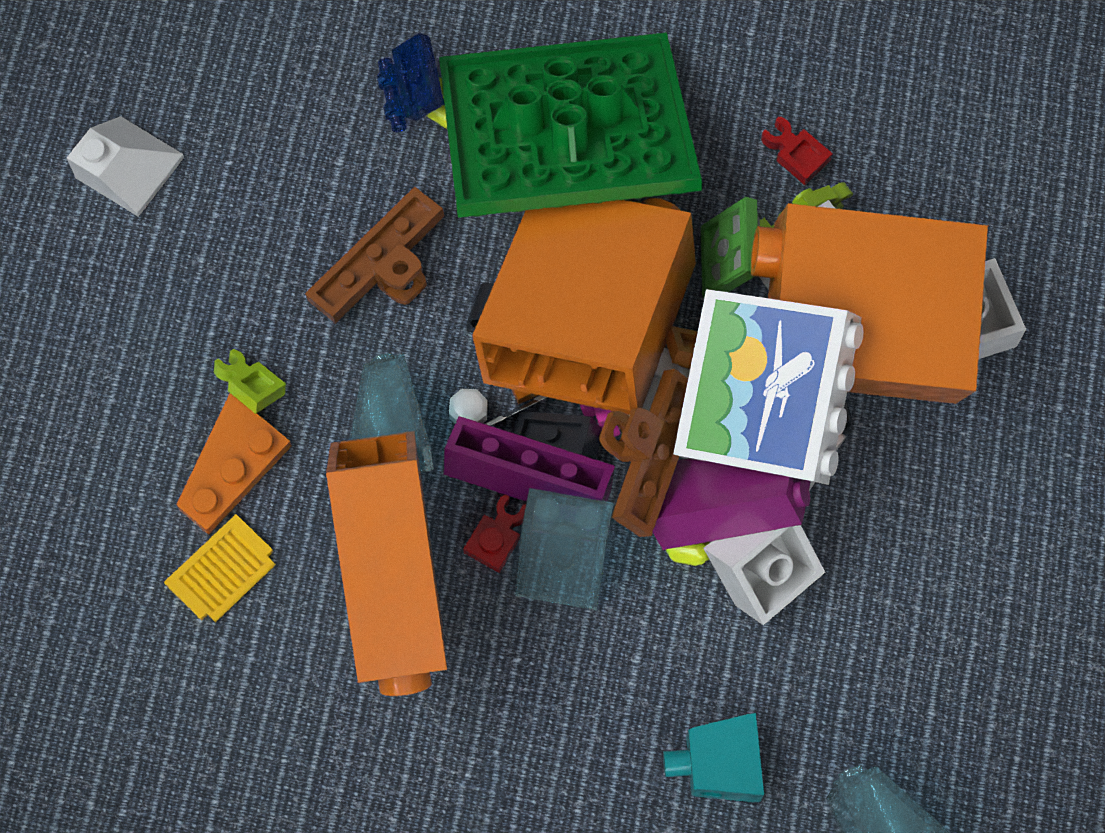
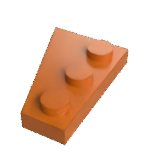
(231, 464)

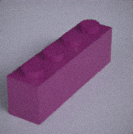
(516, 464)

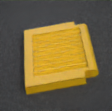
(222, 570)

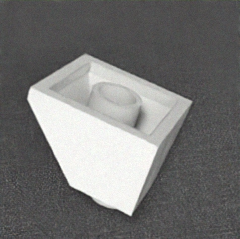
(123, 163)

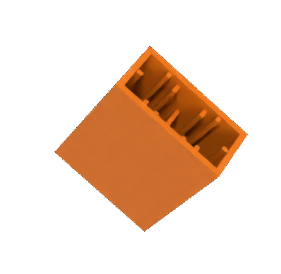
(906, 278)
(587, 301)
(386, 562)

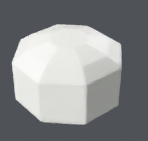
(468, 404)

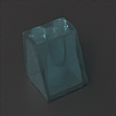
(390, 405)
(563, 548)
(875, 804)

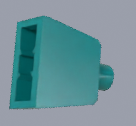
(721, 760)

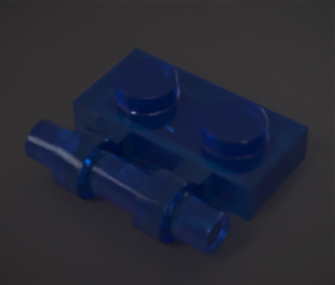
(416, 77)

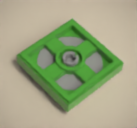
(728, 246)

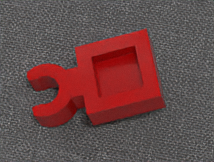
(798, 154)
(494, 539)

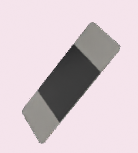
(523, 406)

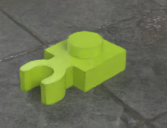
(817, 197)
(250, 384)

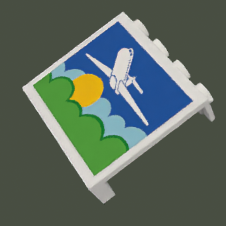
(769, 385)

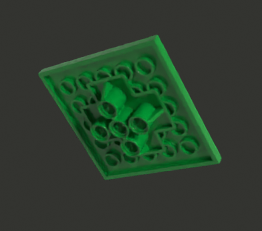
(567, 125)

